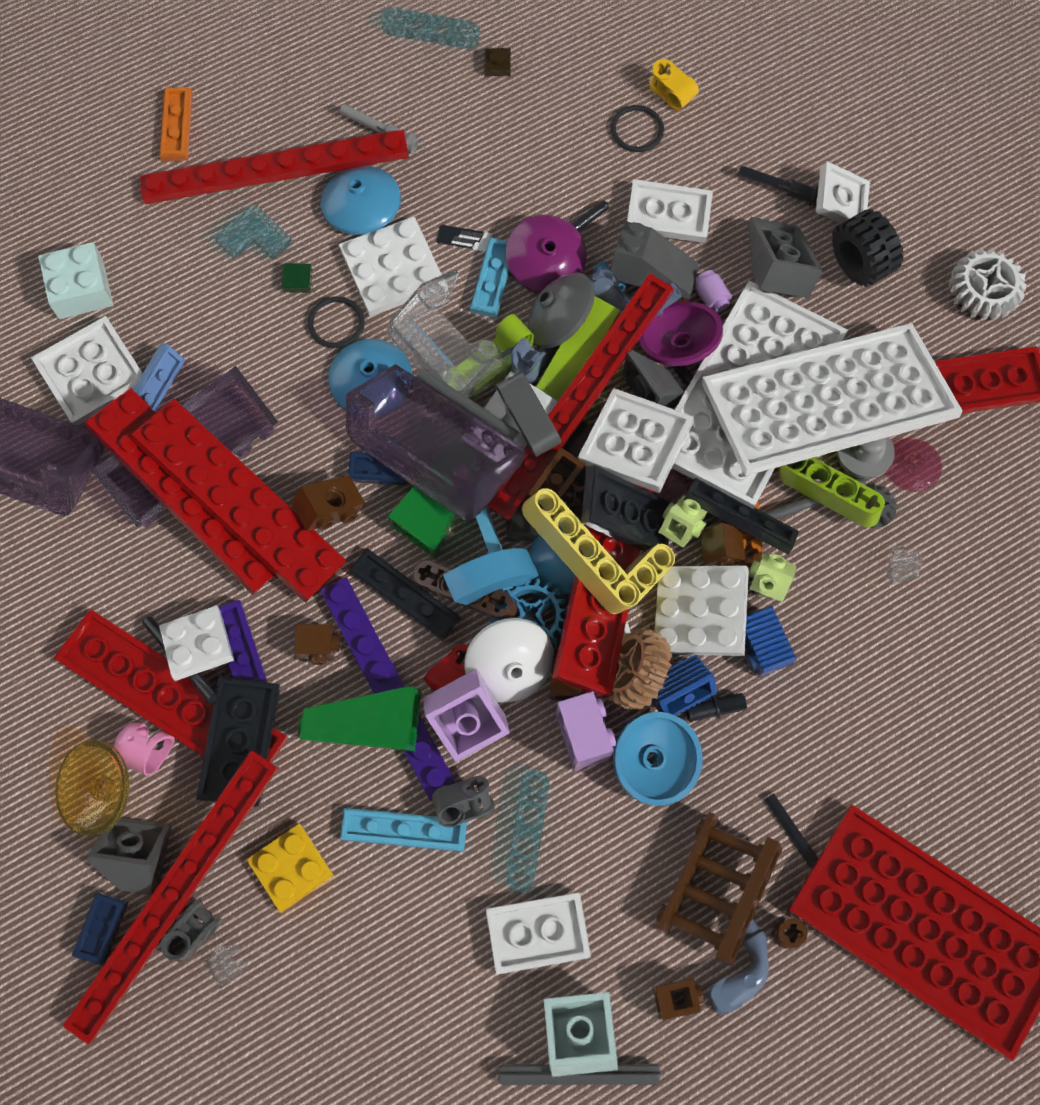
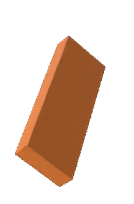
(176, 124)

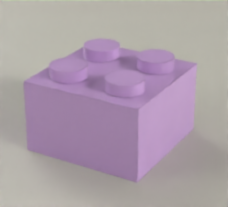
(465, 715)
(585, 731)

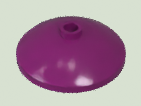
(531, 262)
(682, 334)

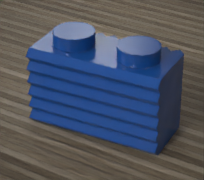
(767, 643)
(687, 684)

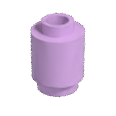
(712, 291)

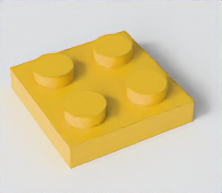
(290, 868)

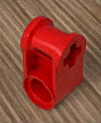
(447, 669)

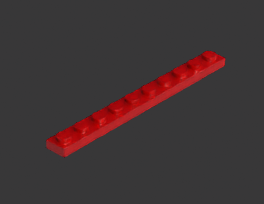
(274, 167)
(586, 389)
(170, 898)

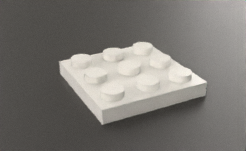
(389, 264)
(88, 370)
(636, 439)
(703, 610)

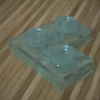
(252, 228)

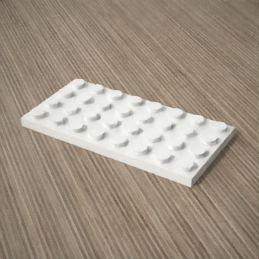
(756, 330)
(830, 398)

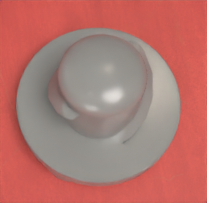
(867, 459)

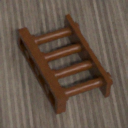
(738, 914)

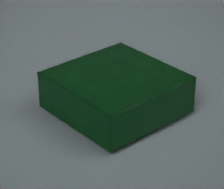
(297, 278)

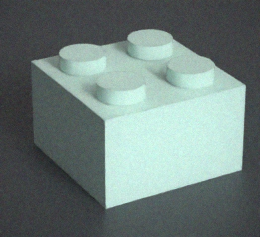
(75, 280)
(580, 1034)

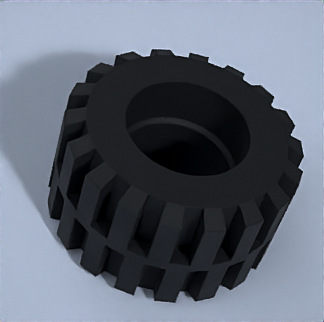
(867, 247)

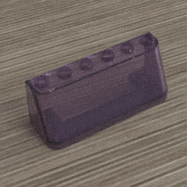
(224, 408)
(431, 441)
(44, 458)

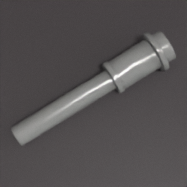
(411, 139)

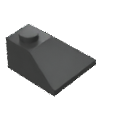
(651, 380)
(132, 854)

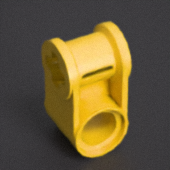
(675, 87)

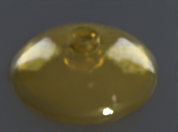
(92, 788)

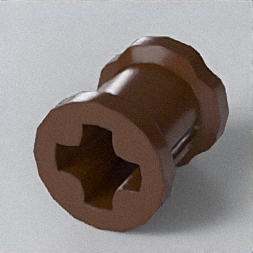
(795, 926)

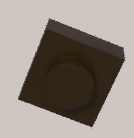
(497, 62)

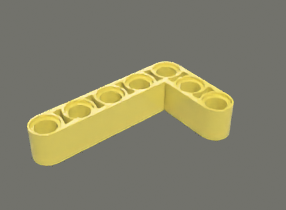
(595, 557)

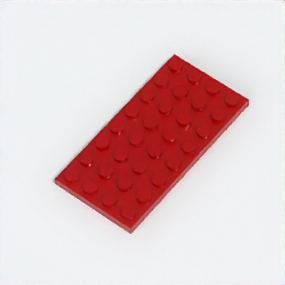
(926, 930)

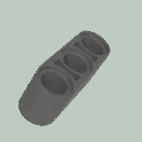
(528, 414)

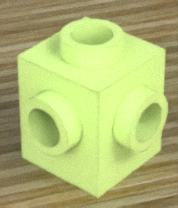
(683, 521)
(771, 576)

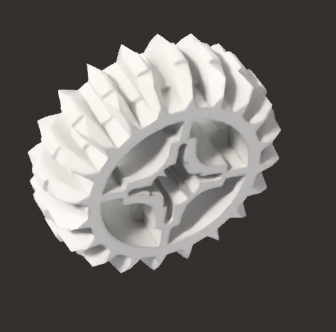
(1004, 285)

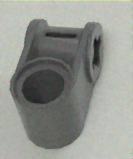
(460, 802)
(191, 931)

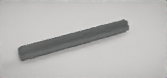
(541, 1075)

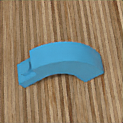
(490, 574)

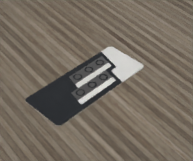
(463, 237)

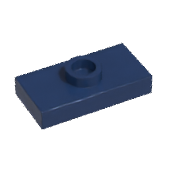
(367, 469)
(100, 929)

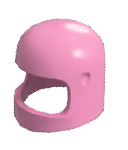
(138, 749)

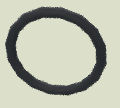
(635, 148)
(332, 344)

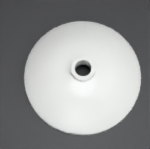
(508, 646)

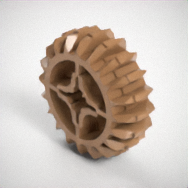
(640, 669)

